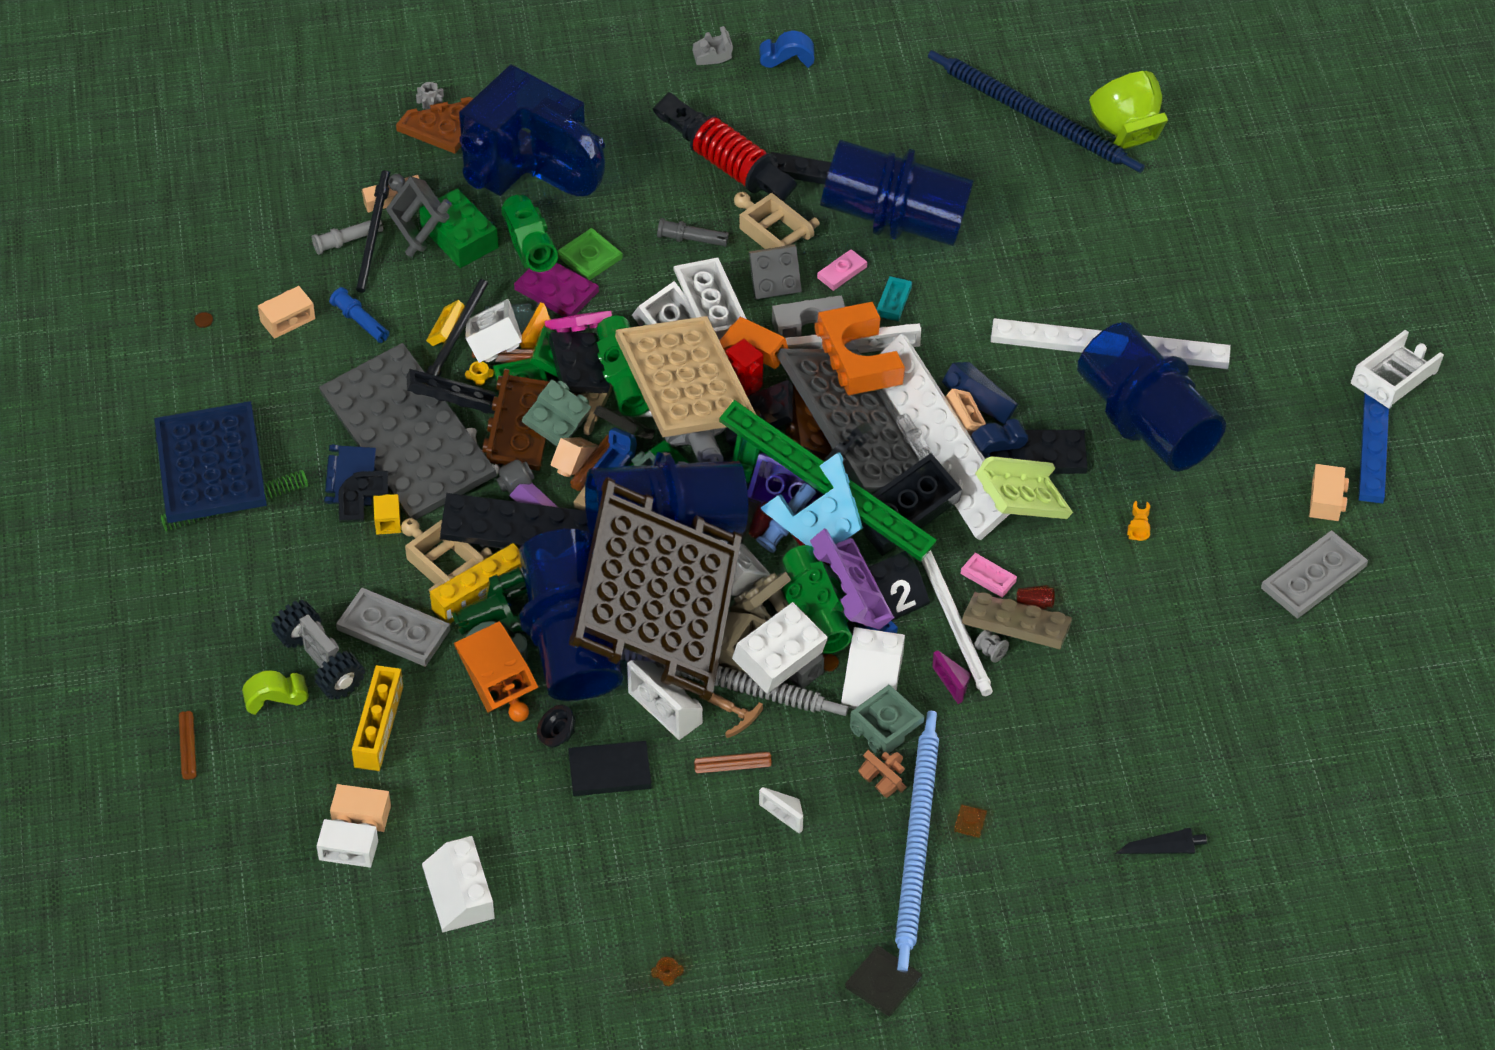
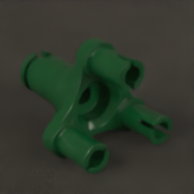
(496, 604)

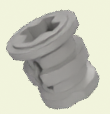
(991, 645)

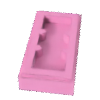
(842, 270)
(988, 575)

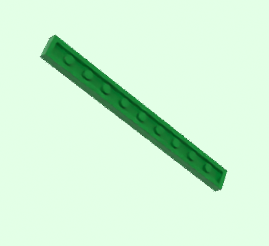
(807, 467)

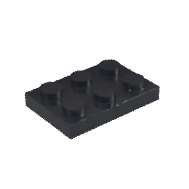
(578, 362)
(771, 405)

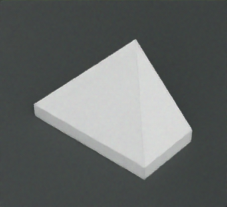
(783, 807)

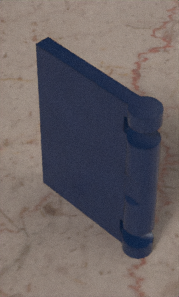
(341, 467)

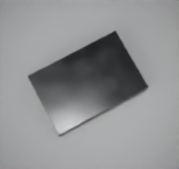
(609, 768)

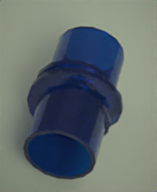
(896, 193)
(1151, 397)
(679, 490)
(554, 579)

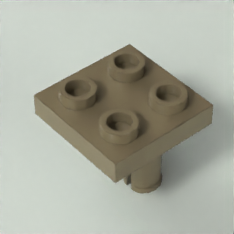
(762, 590)

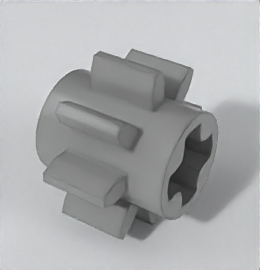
(429, 95)

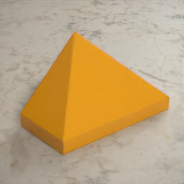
(534, 327)

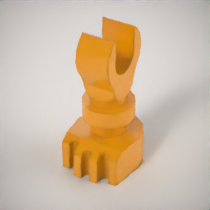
(1139, 527)

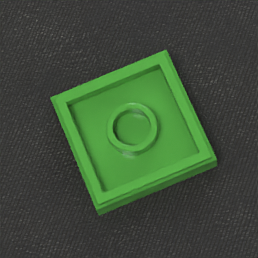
(589, 254)

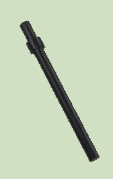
(381, 193)
(435, 369)

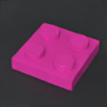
(577, 322)

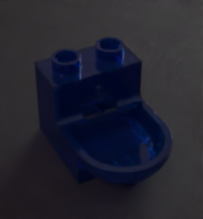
(555, 150)

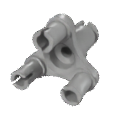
(702, 443)

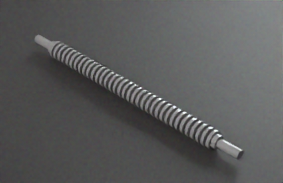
(746, 683)

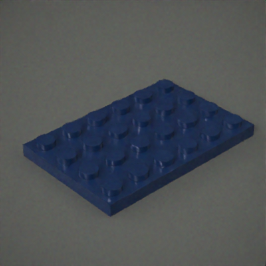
(209, 462)

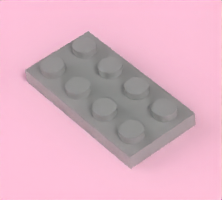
(1314, 574)
(393, 627)

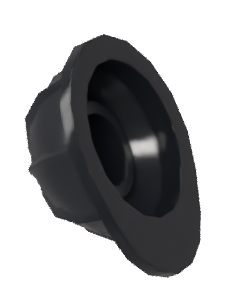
(556, 726)

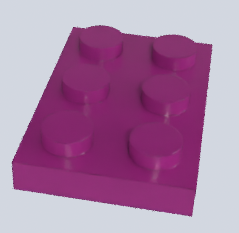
(558, 289)

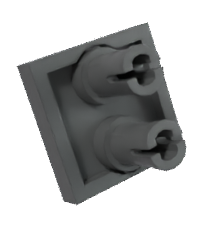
(775, 271)

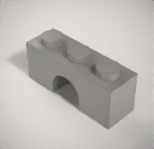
(790, 317)

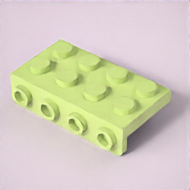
(1022, 487)

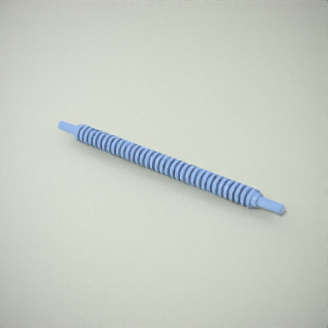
(917, 841)

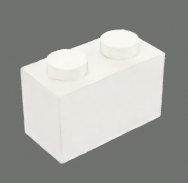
(347, 843)

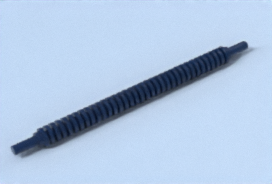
(1036, 111)

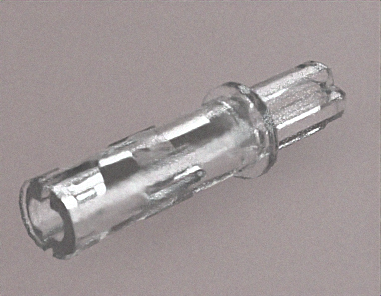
(913, 436)

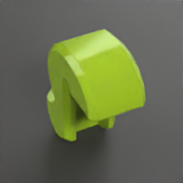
(274, 687)

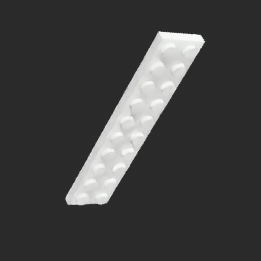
(944, 435)

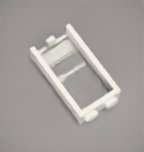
(1394, 370)

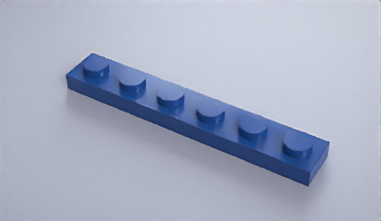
(1373, 451)

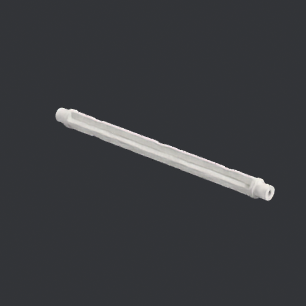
(955, 621)

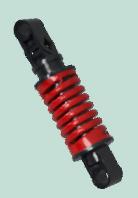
(726, 148)

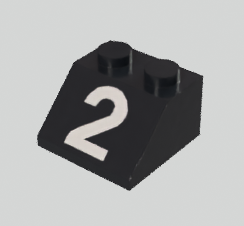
(900, 584)

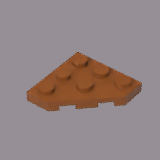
(435, 125)

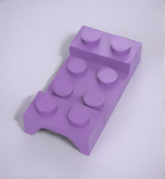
(863, 599)

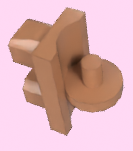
(890, 781)

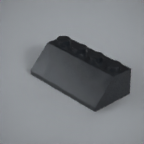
(918, 496)

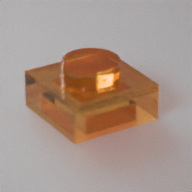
(970, 821)

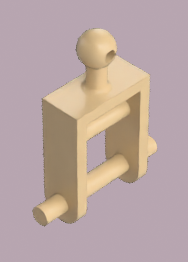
(780, 211)
(426, 540)

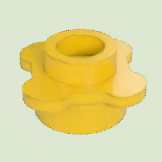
(479, 372)

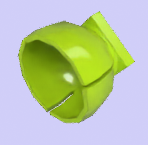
(1130, 109)

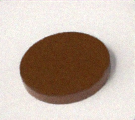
(203, 319)
(830, 662)

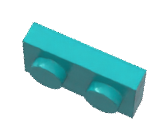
(894, 298)

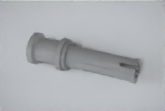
(336, 237)

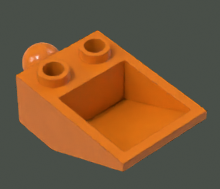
(493, 665)

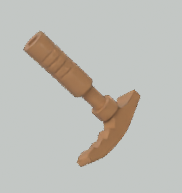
(743, 713)

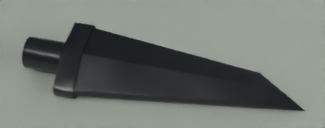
(1174, 842)

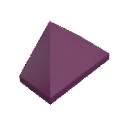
(952, 675)

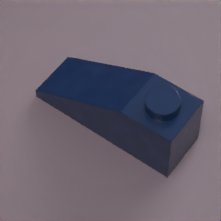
(985, 393)

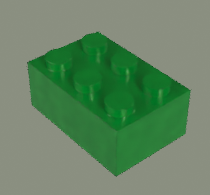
(465, 234)

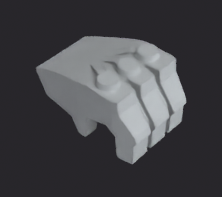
(713, 49)

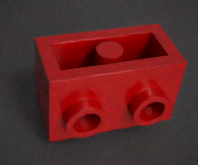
(747, 365)

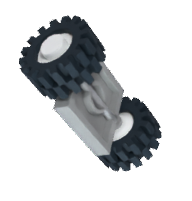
(301, 626)

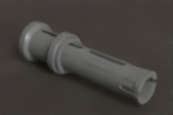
(680, 232)

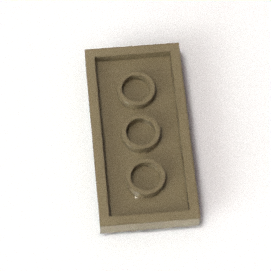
(1017, 620)

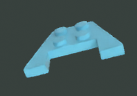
(832, 511)

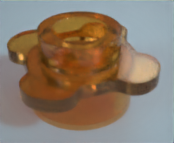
(670, 964)

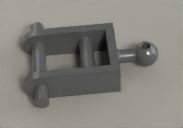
(407, 202)

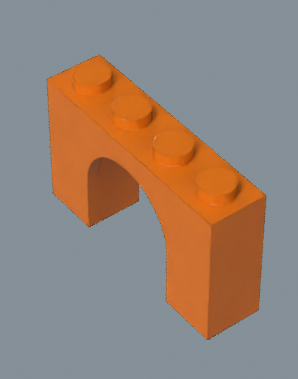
(761, 338)
(856, 371)

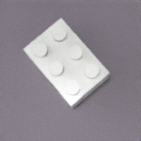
(779, 647)

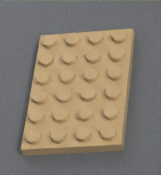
(682, 374)

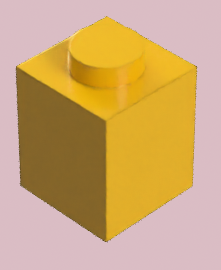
(387, 514)

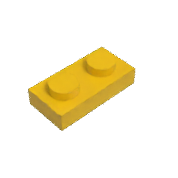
(445, 323)

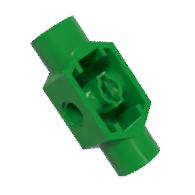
(528, 233)
(617, 371)
(818, 595)

